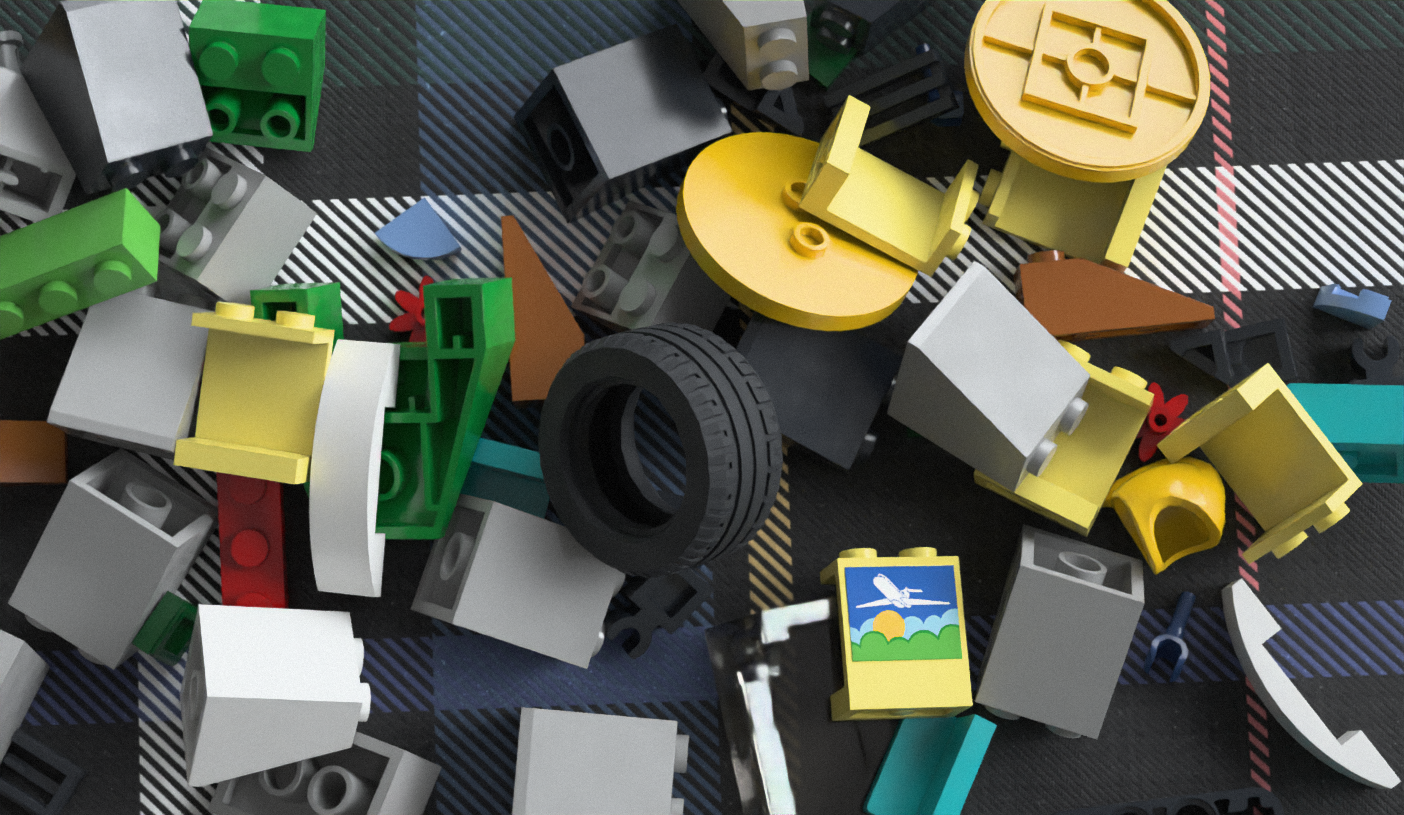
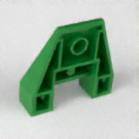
(440, 394)

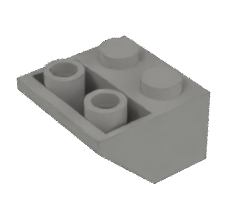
(32, 163)
(230, 228)
(648, 277)

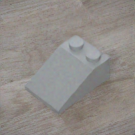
(352, 781)

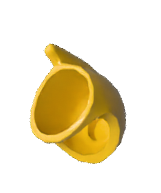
(1170, 509)

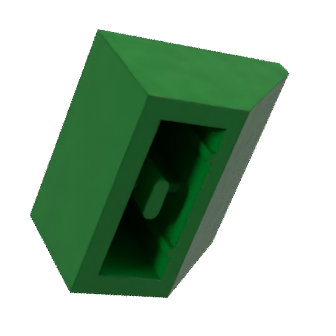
(260, 71)

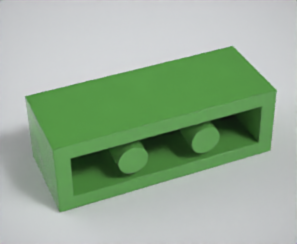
(76, 260)

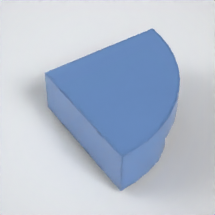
(419, 234)
(1364, 310)

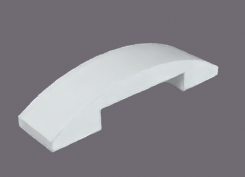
(347, 467)
(1248, 628)

